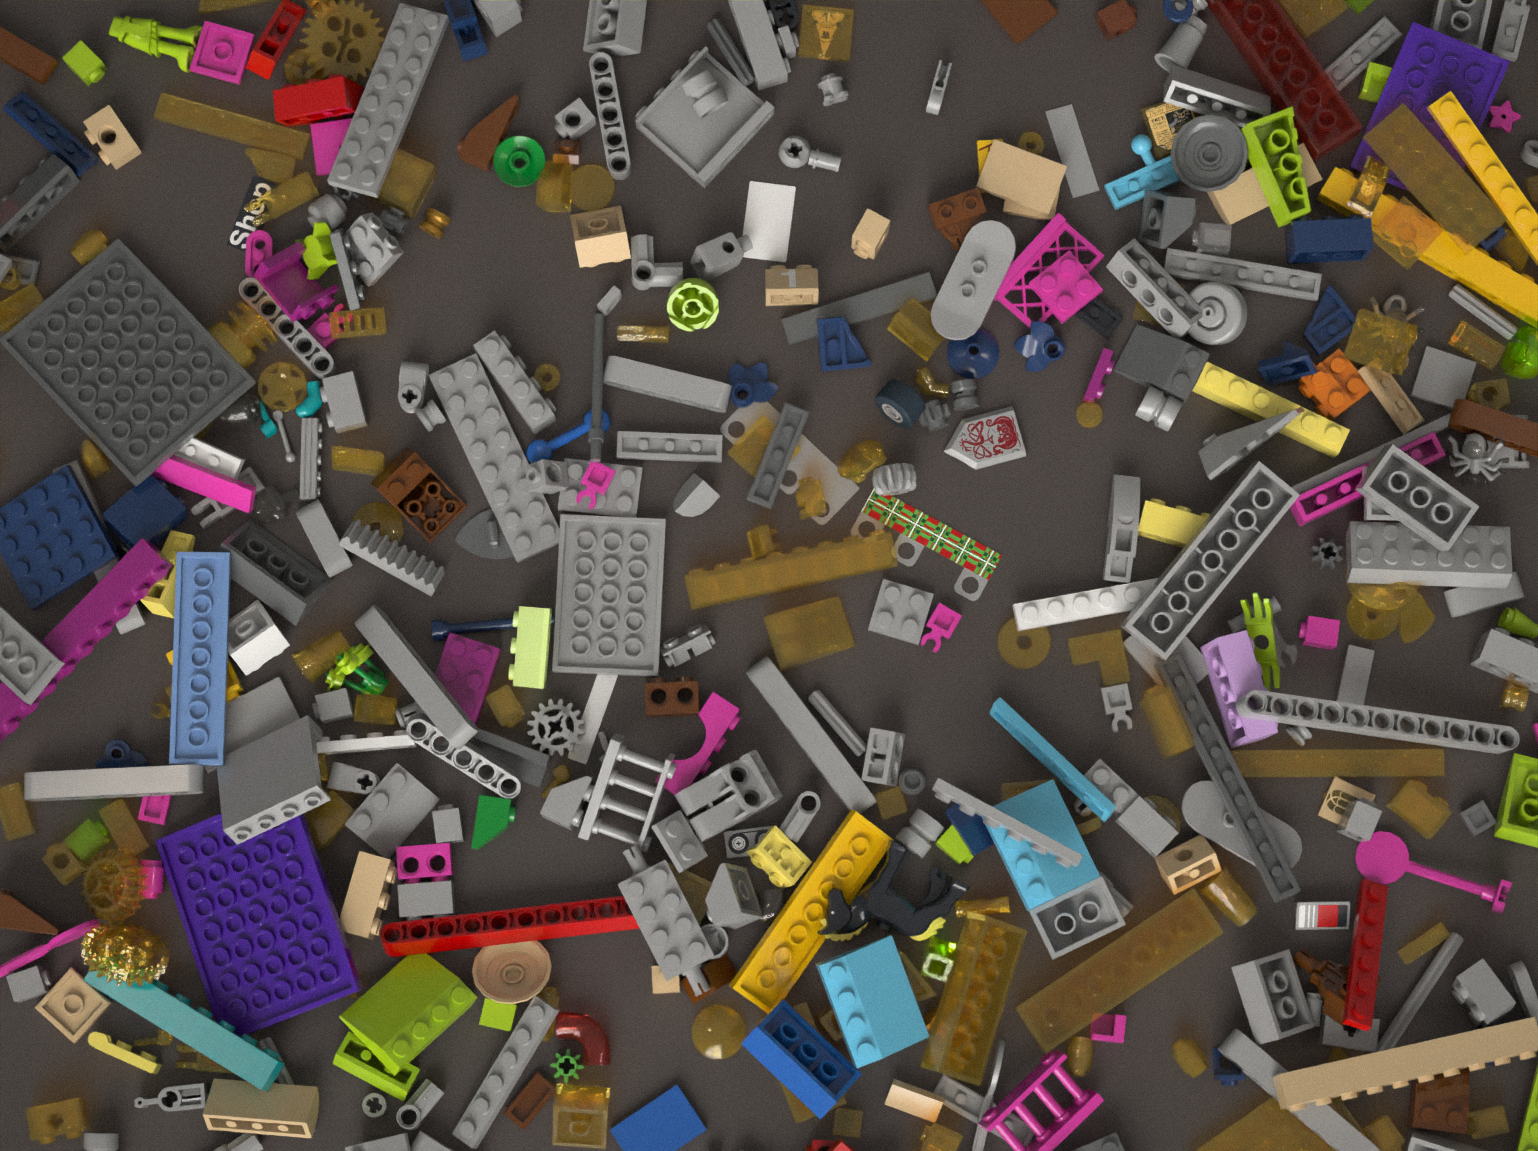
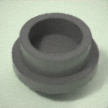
(911, 781)

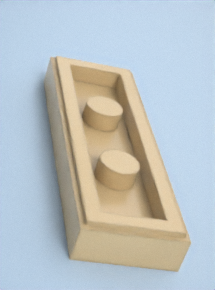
(1392, 398)

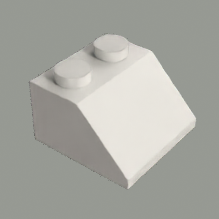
(254, 638)

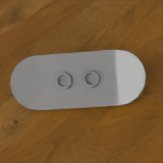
(973, 280)
(1209, 817)

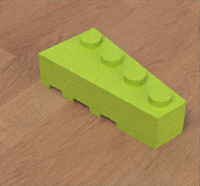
(1278, 165)

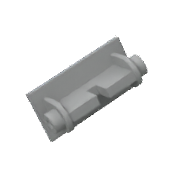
(677, 648)

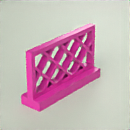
(1033, 253)

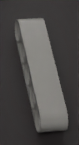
(610, 104)
(296, 337)
(667, 384)
(471, 766)

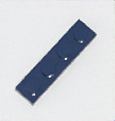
(50, 133)

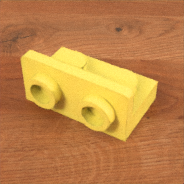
(779, 858)

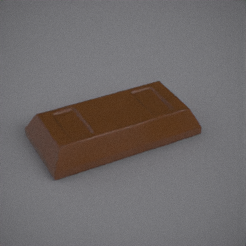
(530, 1100)

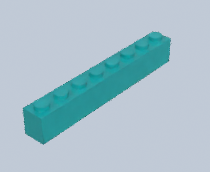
(195, 1028)

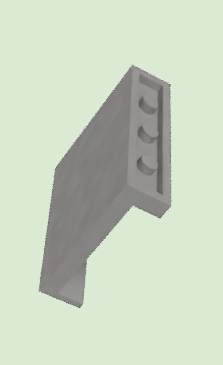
(708, 143)
(271, 780)

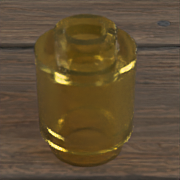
(89, 246)
(1080, 1056)
(1189, 1057)

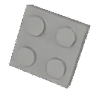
(900, 612)

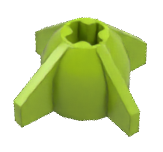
(319, 250)

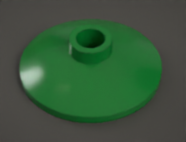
(517, 149)

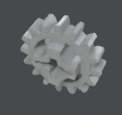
(566, 734)

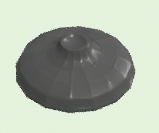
(1209, 153)

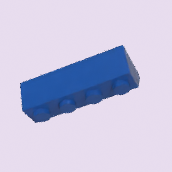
(801, 1059)

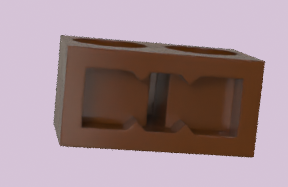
(672, 706)

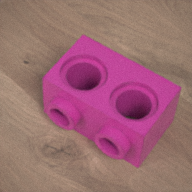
(424, 855)

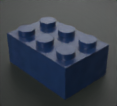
(1329, 239)

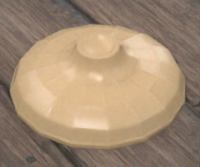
(512, 971)

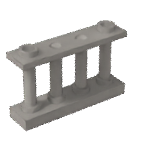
(610, 776)

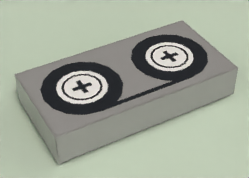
(739, 841)

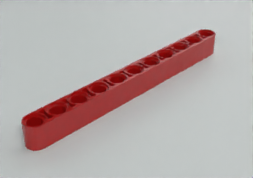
(513, 931)

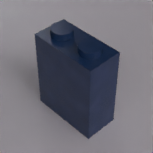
(145, 513)

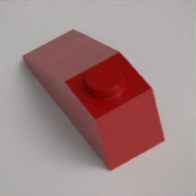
(275, 39)

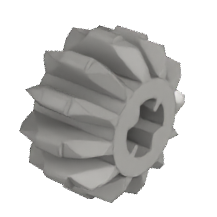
(894, 479)

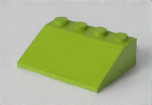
(1519, 803)
(408, 1010)

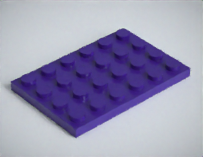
(1426, 71)

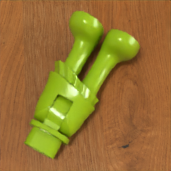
(147, 34)

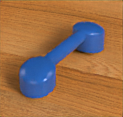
(541, 449)

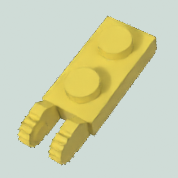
(123, 1052)

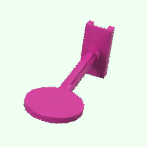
(1387, 859)
(39, 951)

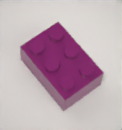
(468, 672)

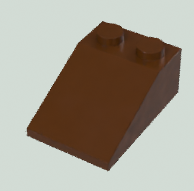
(20, 916)
(1440, 1103)

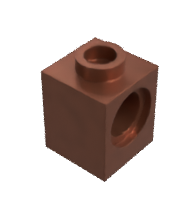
(1116, 19)

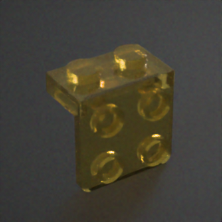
(1381, 342)

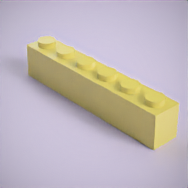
(1262, 404)

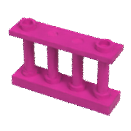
(1065, 1119)

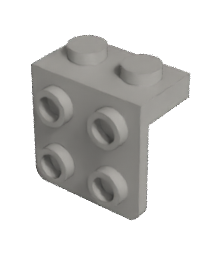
(680, 841)

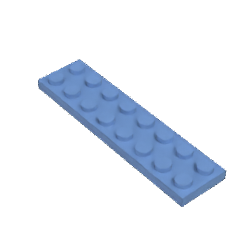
(200, 658)

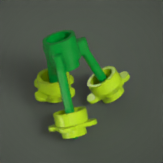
(347, 662)

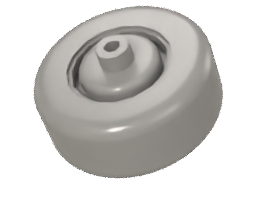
(1222, 313)

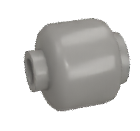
(327, 209)

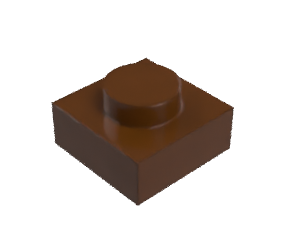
(567, 151)

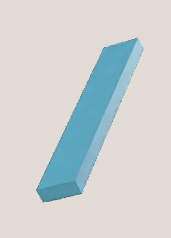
(1052, 759)

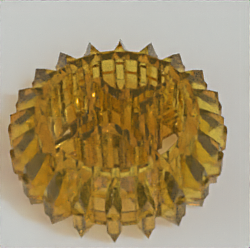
(120, 887)

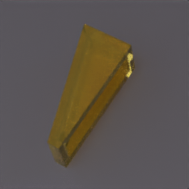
(1424, 943)

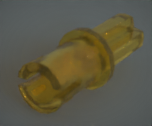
(643, 333)

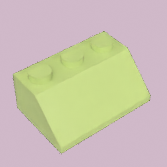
(531, 647)

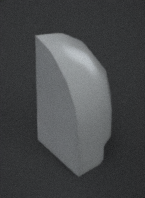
(694, 497)

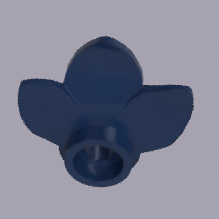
(1036, 346)
(752, 382)
(129, 757)

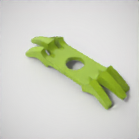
(1263, 626)

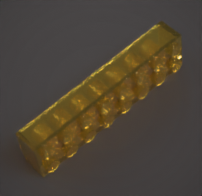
(1118, 970)

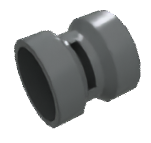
(964, 394)

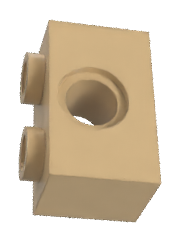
(106, 123)
(870, 234)
(1188, 864)

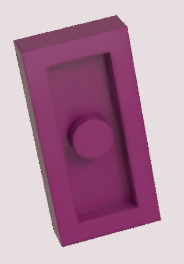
(1103, 367)

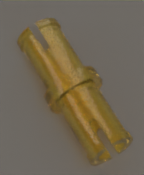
(982, 906)

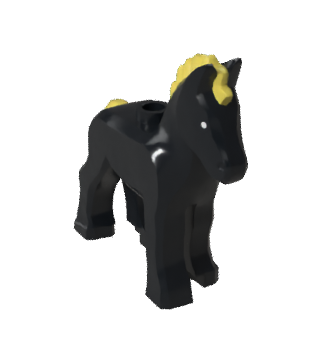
(889, 907)

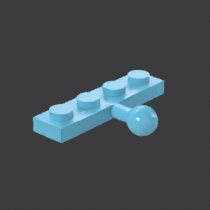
(1152, 177)

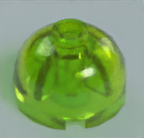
(1521, 357)

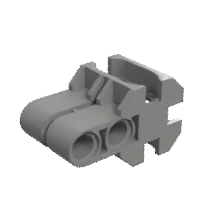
(720, 786)

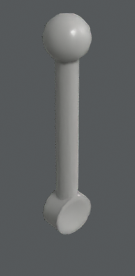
(278, 416)

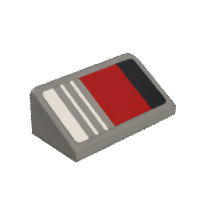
(1322, 915)

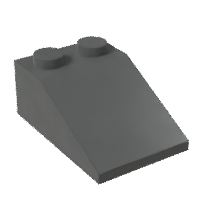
(1161, 362)

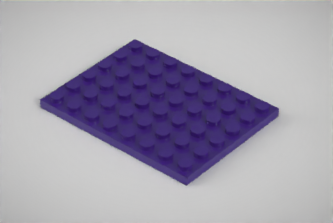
(258, 922)

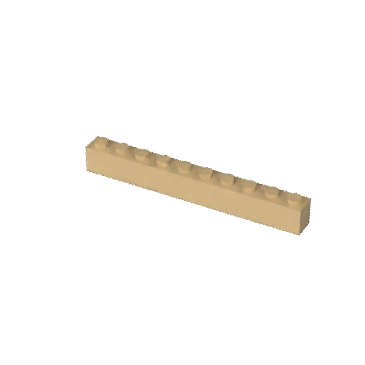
(1407, 1063)

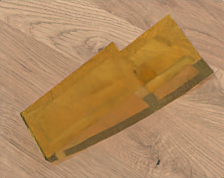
(1368, 186)

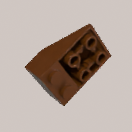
(418, 494)

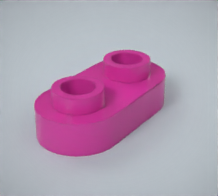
(256, 256)

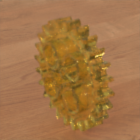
(319, 33)
(125, 953)

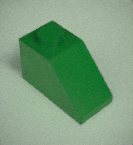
(492, 819)

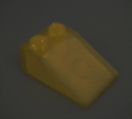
(808, 632)

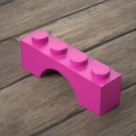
(717, 718)

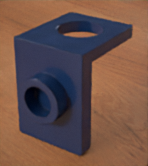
(1228, 1077)

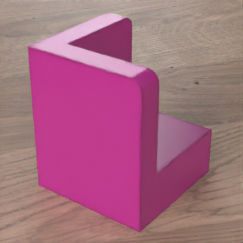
(1108, 1028)

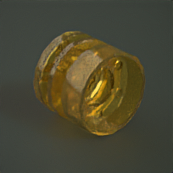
(243, 334)

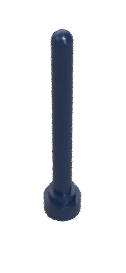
(441, 629)

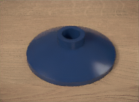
(970, 365)

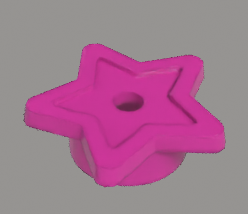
(1497, 121)

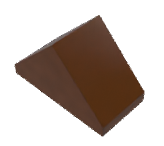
(717, 974)

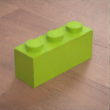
(361, 1062)

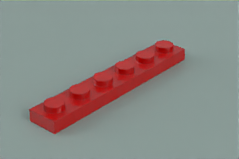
(1365, 955)

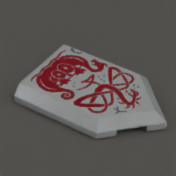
(987, 439)

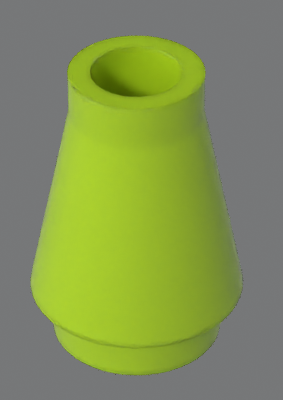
(1517, 623)

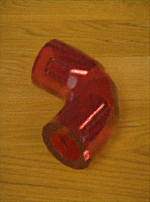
(588, 1033)

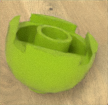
(692, 304)

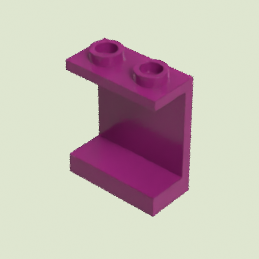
(288, 284)

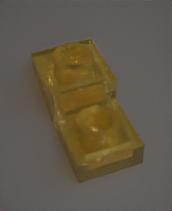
(123, 827)

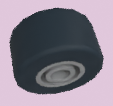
(900, 403)

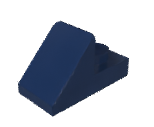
(1289, 366)

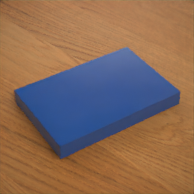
(660, 1125)

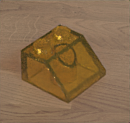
(581, 1116)

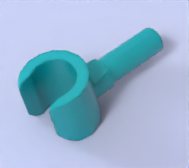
(268, 426)

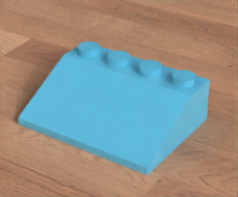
(1038, 875)
(872, 1001)

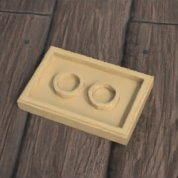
(1021, 177)

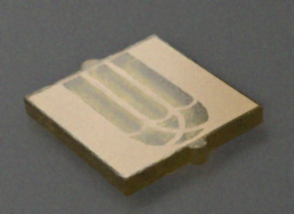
(1337, 798)

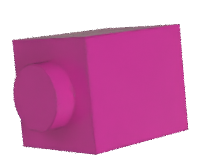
(1319, 632)

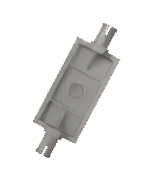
(666, 920)

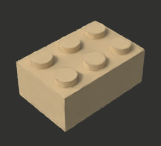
(368, 895)

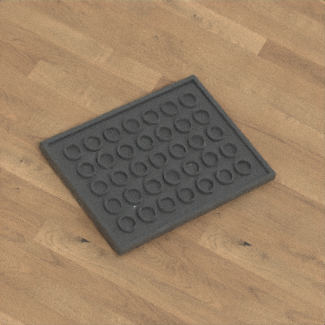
(127, 362)

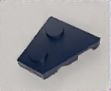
(1329, 322)
(838, 345)

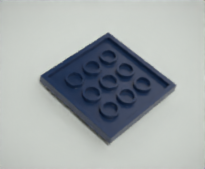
(53, 538)

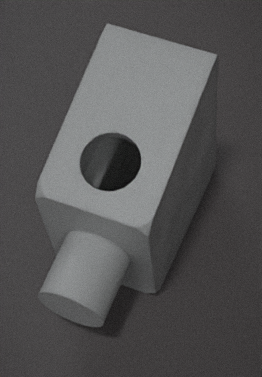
(719, 255)

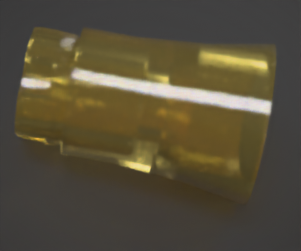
(320, 655)
(1229, 897)

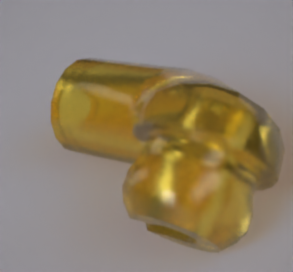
(928, 384)

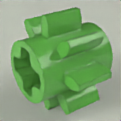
(571, 1071)

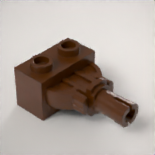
(957, 215)
(1330, 981)

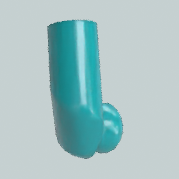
(312, 402)

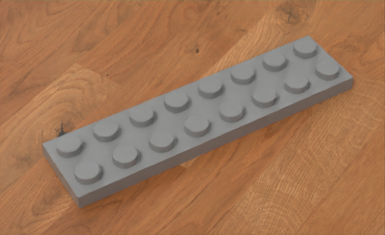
(388, 100)
(495, 457)

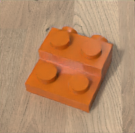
(1334, 386)

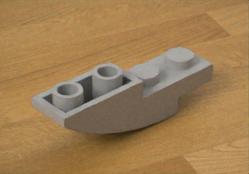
(1123, 528)

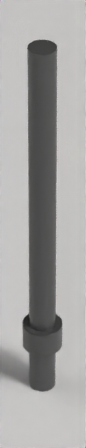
(596, 434)

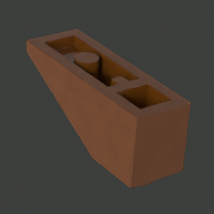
(487, 135)

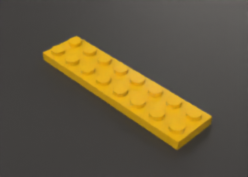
(794, 932)

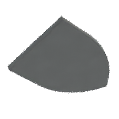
(484, 537)

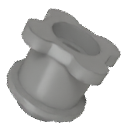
(832, 89)

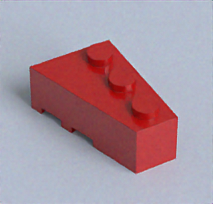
(316, 100)

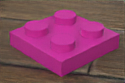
(222, 52)
(1065, 287)

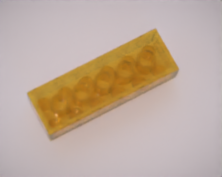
(974, 998)

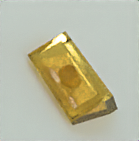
(358, 460)

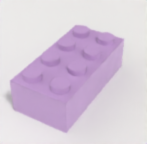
(1233, 674)

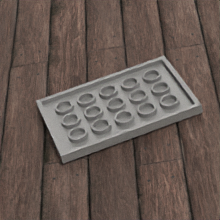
(609, 595)

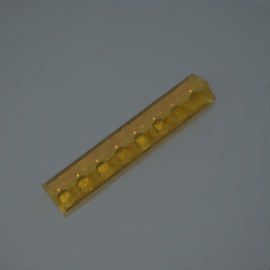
(790, 570)

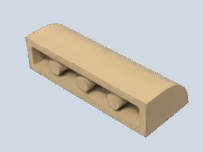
(1246, 195)
(247, 1109)

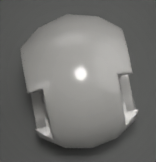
(788, 158)

